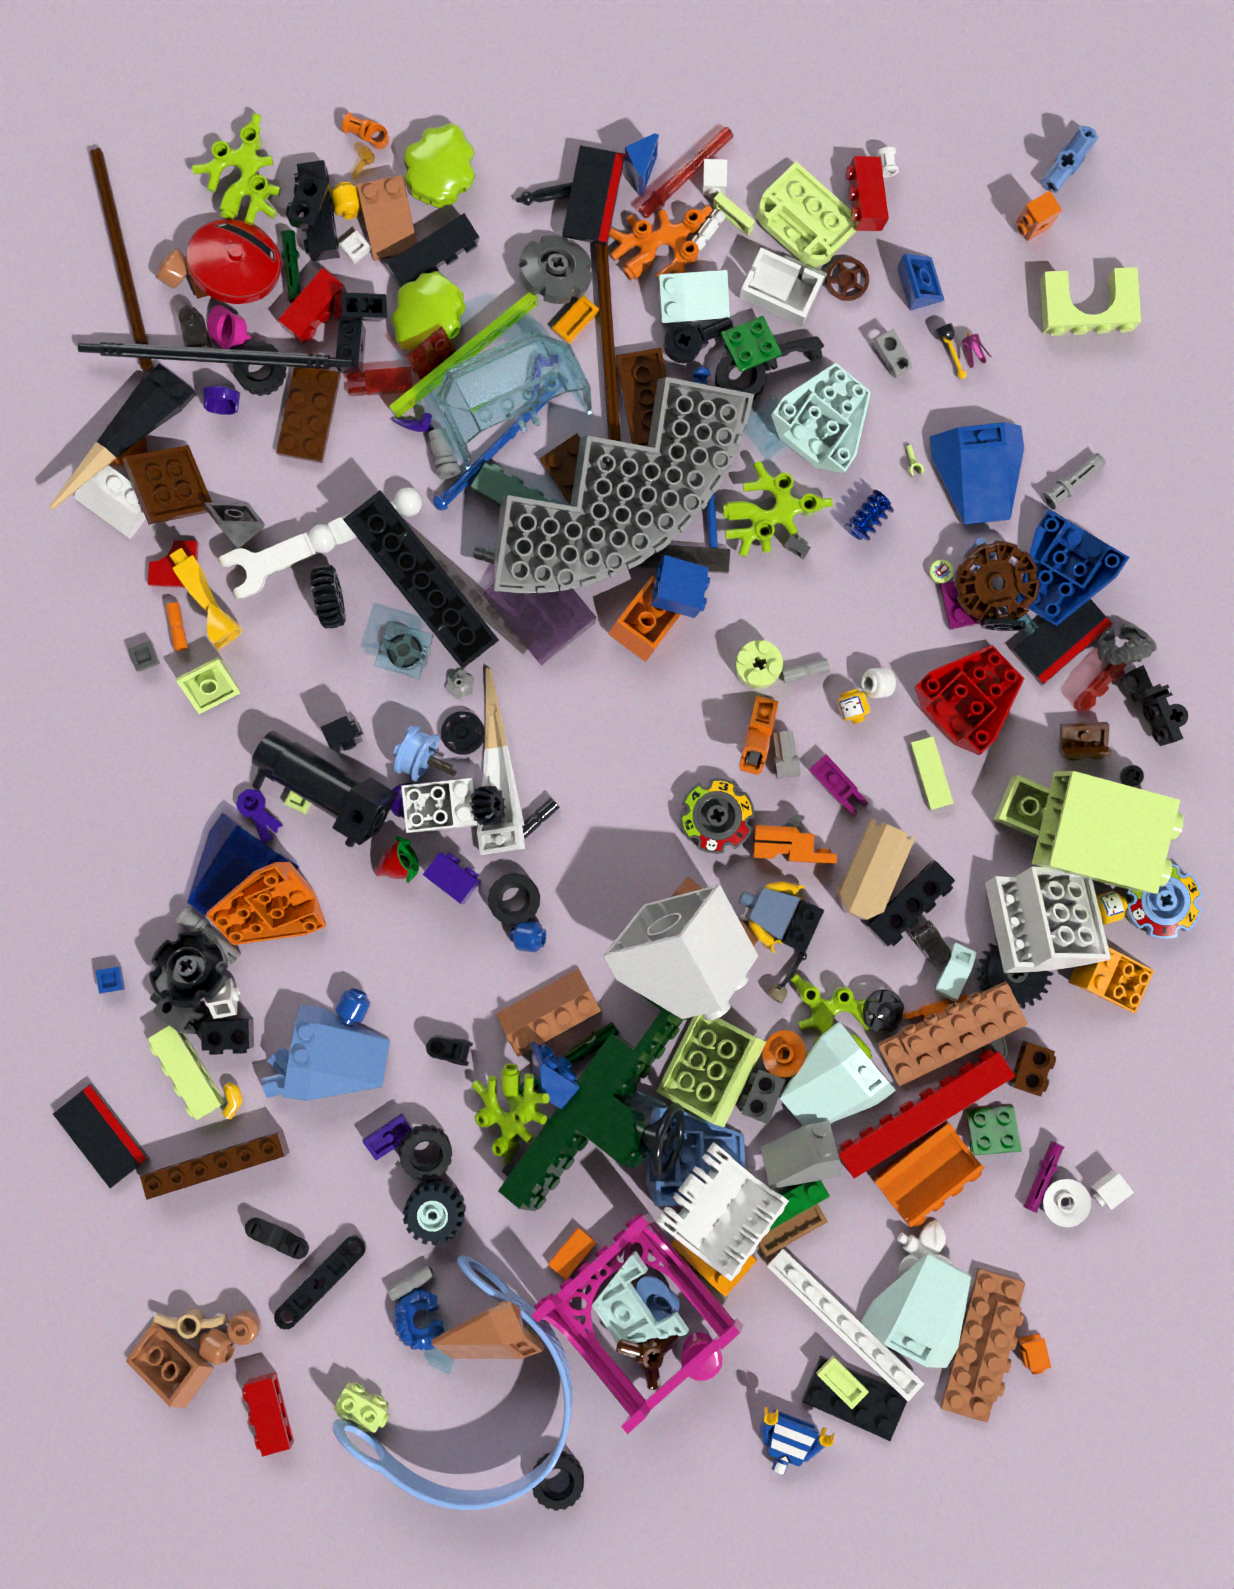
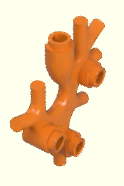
(648, 241)

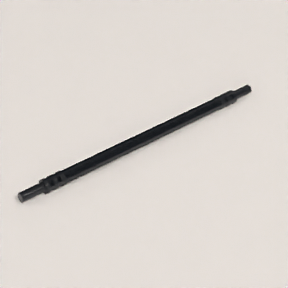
(215, 355)

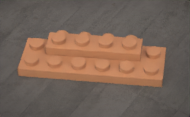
(952, 1033)
(984, 1345)

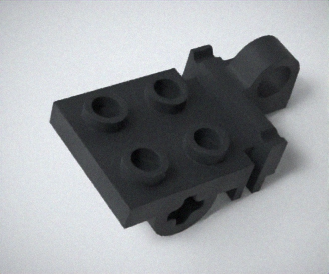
(1163, 717)

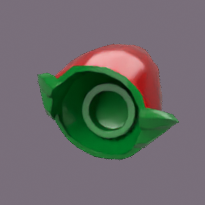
(395, 859)

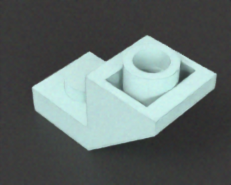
(955, 972)

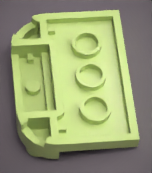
(805, 217)

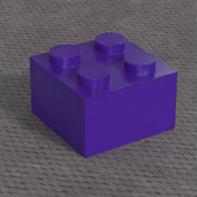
(452, 877)

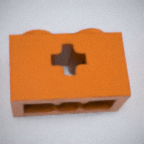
(1038, 216)

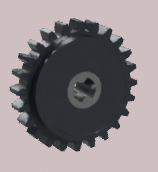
(1023, 986)

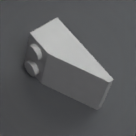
(802, 1156)

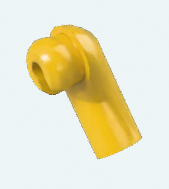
(234, 1099)

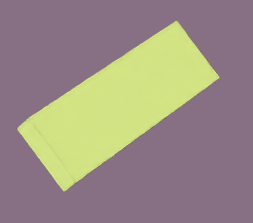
(931, 773)

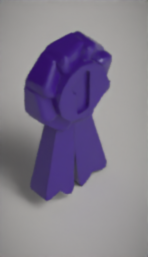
(252, 804)

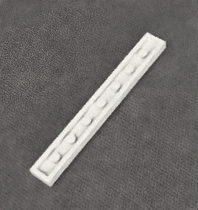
(845, 1324)

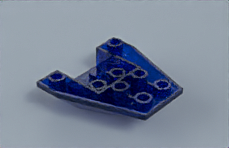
(227, 861)

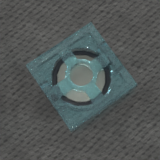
(404, 650)

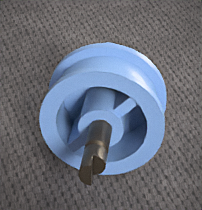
(418, 754)

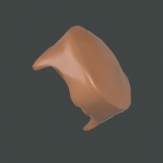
(172, 269)

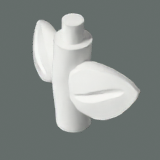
(930, 1241)

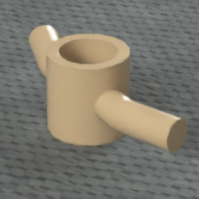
(197, 1316)

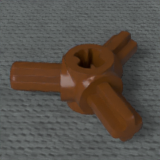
(650, 1363)

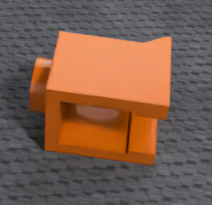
(1034, 1353)

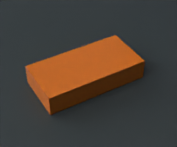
(572, 1253)

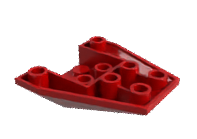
(961, 707)

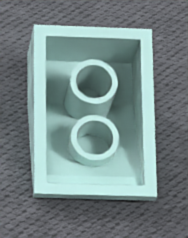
(693, 296)

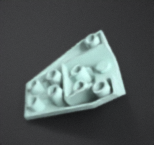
(824, 419)
(835, 1080)
(922, 1312)

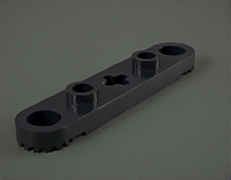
(307, 1294)

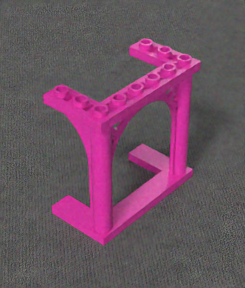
(561, 1315)

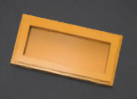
(575, 319)

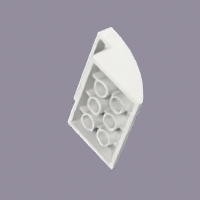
(1046, 921)

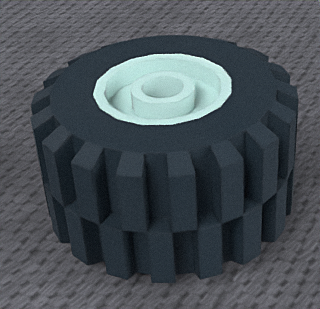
(434, 1212)

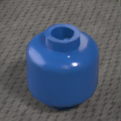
(528, 936)
(352, 1006)

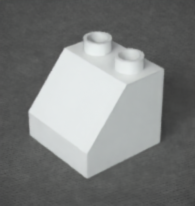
(685, 953)

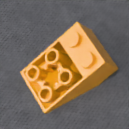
(1114, 980)

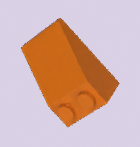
(642, 625)

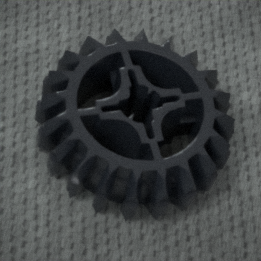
(328, 596)

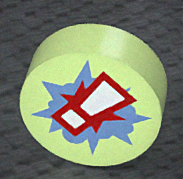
(941, 571)

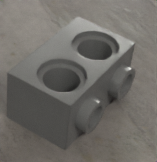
(768, 1097)

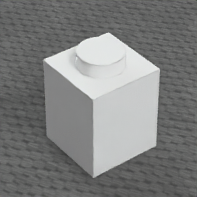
(714, 177)
(1111, 1190)

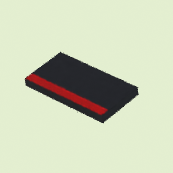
(593, 195)
(1055, 646)
(101, 1135)

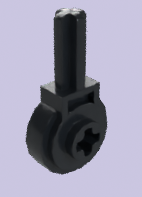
(694, 337)

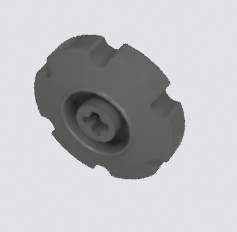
(555, 269)

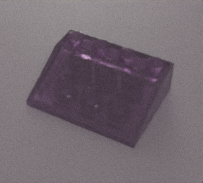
(543, 620)

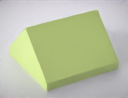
(208, 685)

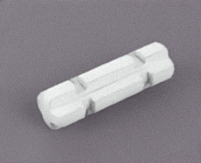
(708, 228)

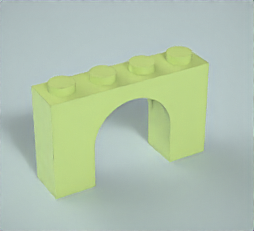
(1062, 316)

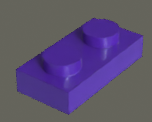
(387, 1137)

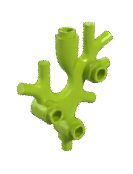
(249, 182)
(783, 511)
(825, 1010)
(521, 1110)

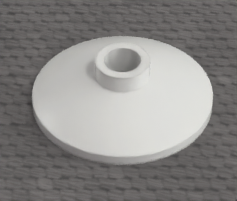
(1078, 1203)

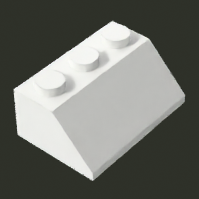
(113, 500)

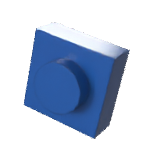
(110, 979)

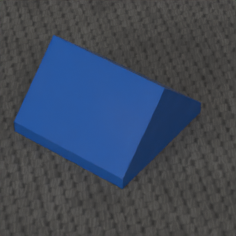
(640, 161)
(919, 281)

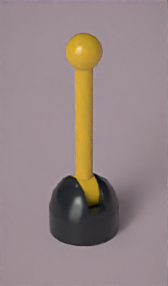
(946, 334)

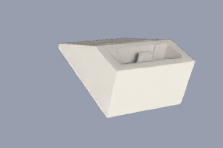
(438, 805)

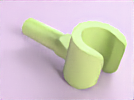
(913, 462)

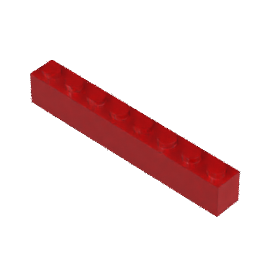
(925, 1113)

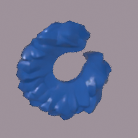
(403, 1320)

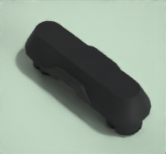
(812, 345)
(277, 1238)

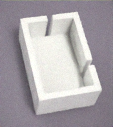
(779, 289)

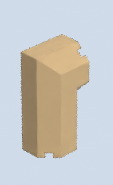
(874, 870)

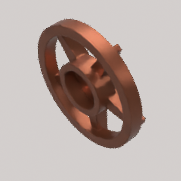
(847, 279)

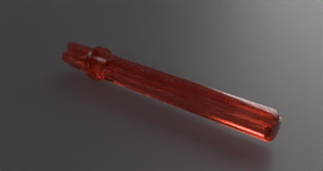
(685, 173)

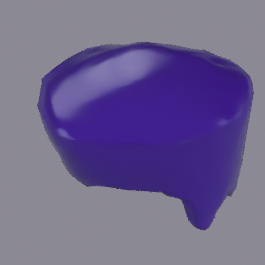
(221, 400)

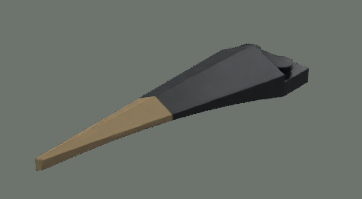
(147, 408)

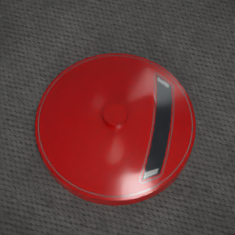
(233, 261)

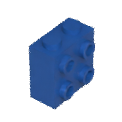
(680, 587)

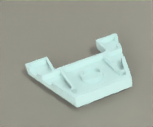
(626, 1312)

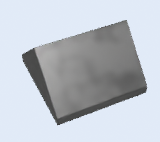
(235, 520)

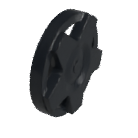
(463, 733)
(883, 1011)

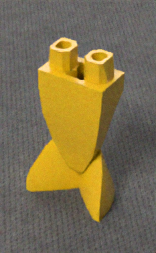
(220, 626)

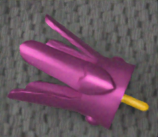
(974, 342)

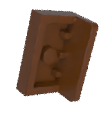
(1084, 740)

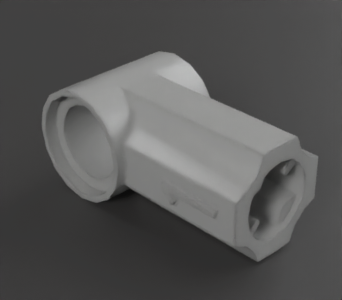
(785, 761)

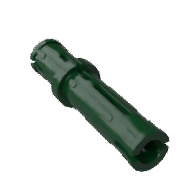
(290, 256)

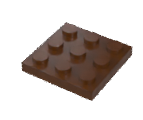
(167, 484)

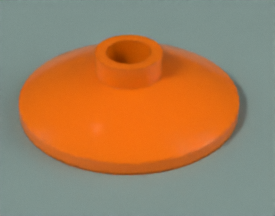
(776, 1049)

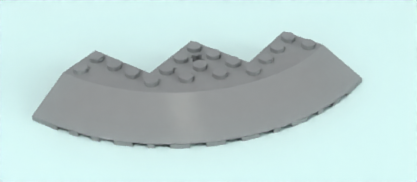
(632, 504)

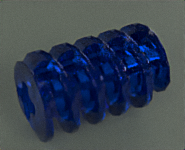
(869, 516)

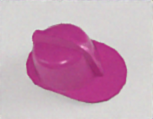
(226, 328)

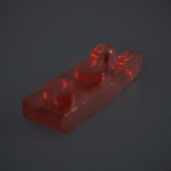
(381, 381)
(1098, 686)

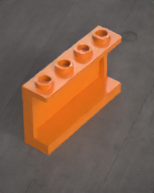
(928, 1174)

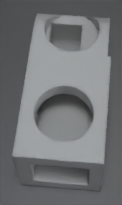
(892, 353)

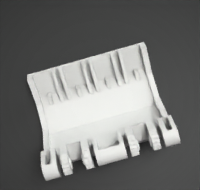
(724, 1213)

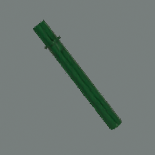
(588, 1045)

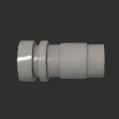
(443, 453)

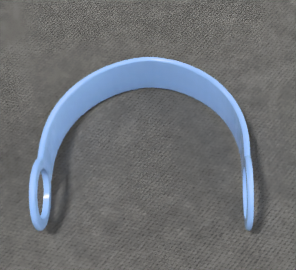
(471, 1499)

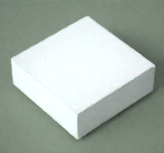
(355, 246)

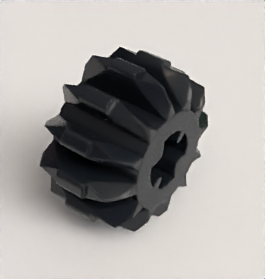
(487, 805)

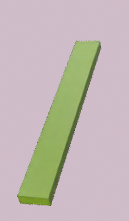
(467, 351)

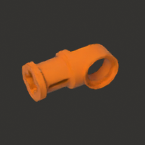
(365, 130)

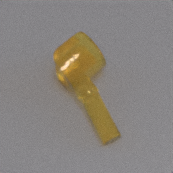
(367, 158)

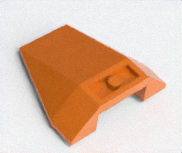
(268, 906)

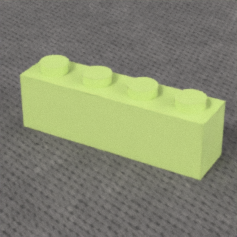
(186, 1071)

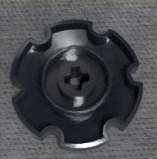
(183, 986)

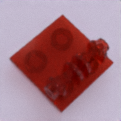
(430, 353)

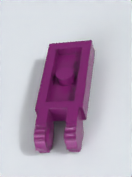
(837, 783)

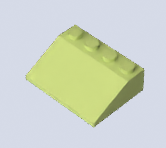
(711, 1068)

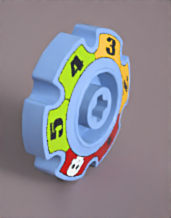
(1178, 912)

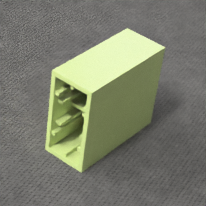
(1108, 832)

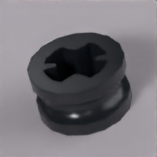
(1133, 768)

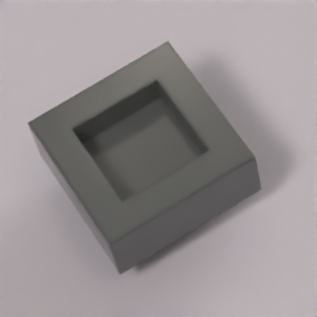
(797, 546)
(144, 656)

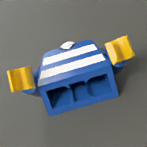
(791, 1439)

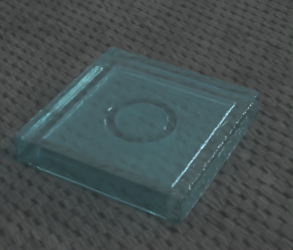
(763, 432)

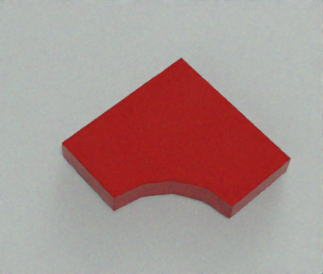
(161, 571)

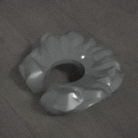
(1138, 647)

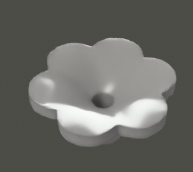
(464, 688)

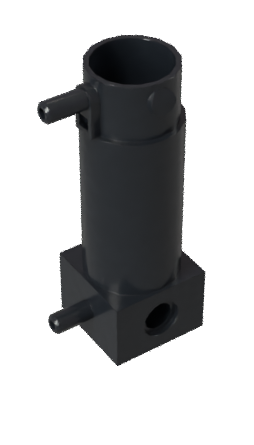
(356, 805)

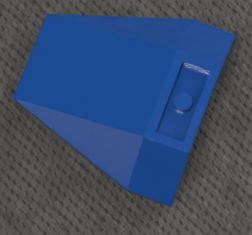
(980, 469)
(1069, 567)

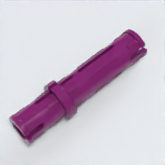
(1032, 1203)

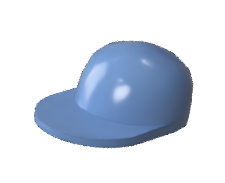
(657, 1297)

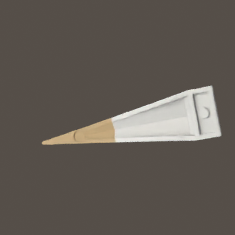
(498, 772)

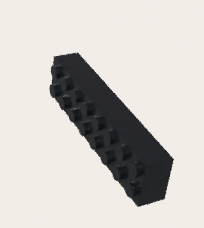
(421, 579)

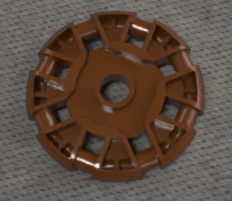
(990, 569)

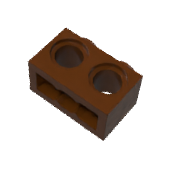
(1025, 1066)

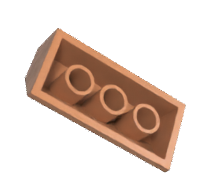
(548, 1012)

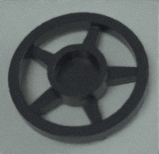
(1003, 624)

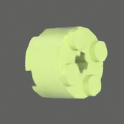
(763, 652)

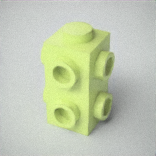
(362, 1407)

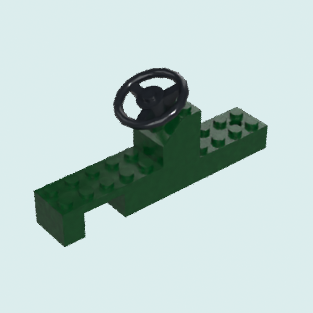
(603, 1117)

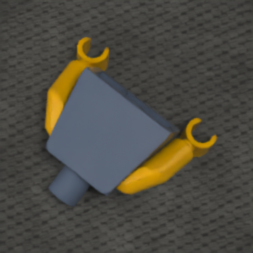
(771, 910)

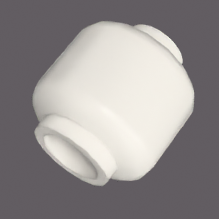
(878, 682)

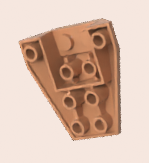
(491, 1335)

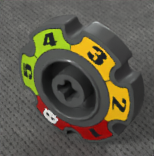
(723, 798)

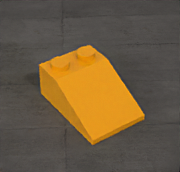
(716, 1279)

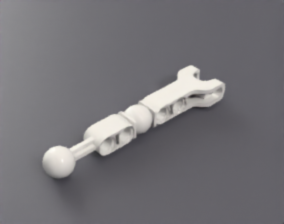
(320, 539)

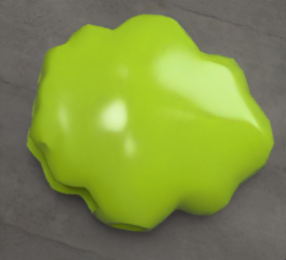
(439, 165)
(426, 307)

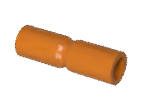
(176, 623)

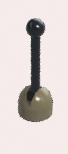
(778, 991)

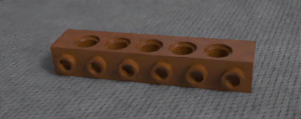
(214, 1164)

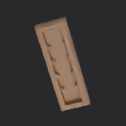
(792, 1230)

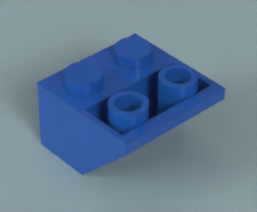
(553, 1075)

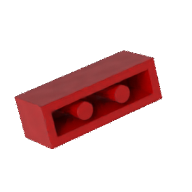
(867, 193)
(311, 306)
(268, 1414)

